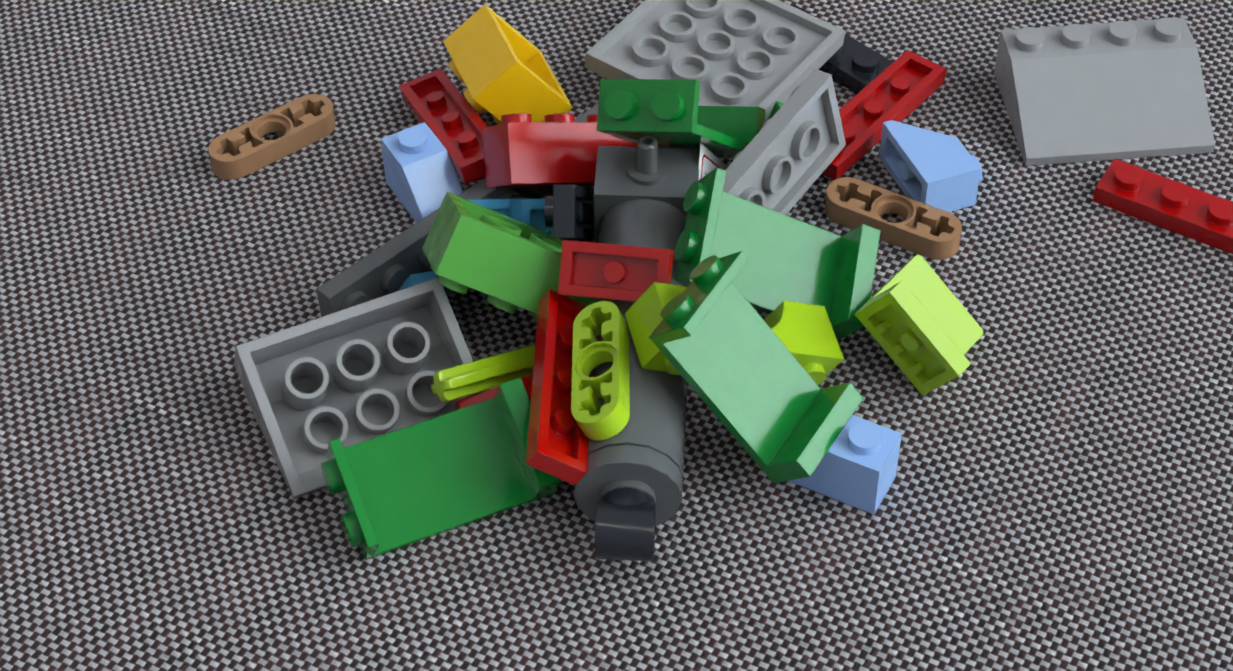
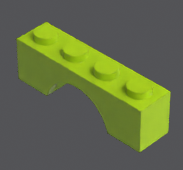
(799, 326)

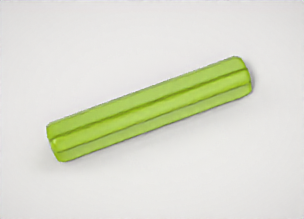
(483, 374)

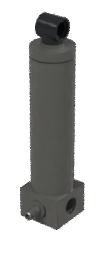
(638, 473)

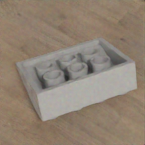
(1104, 91)
(349, 377)

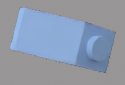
(930, 166)
(418, 170)
(857, 465)

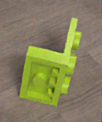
(921, 325)

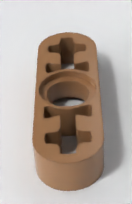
(244, 150)
(849, 206)

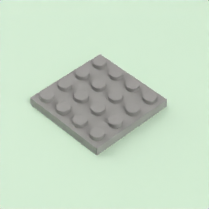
(735, 48)

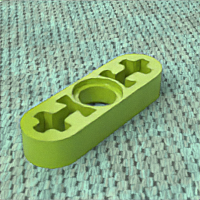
(614, 385)

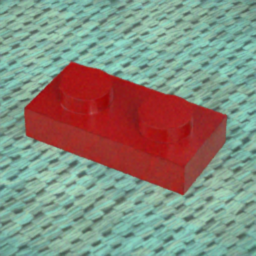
(611, 270)

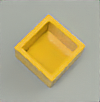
(503, 69)

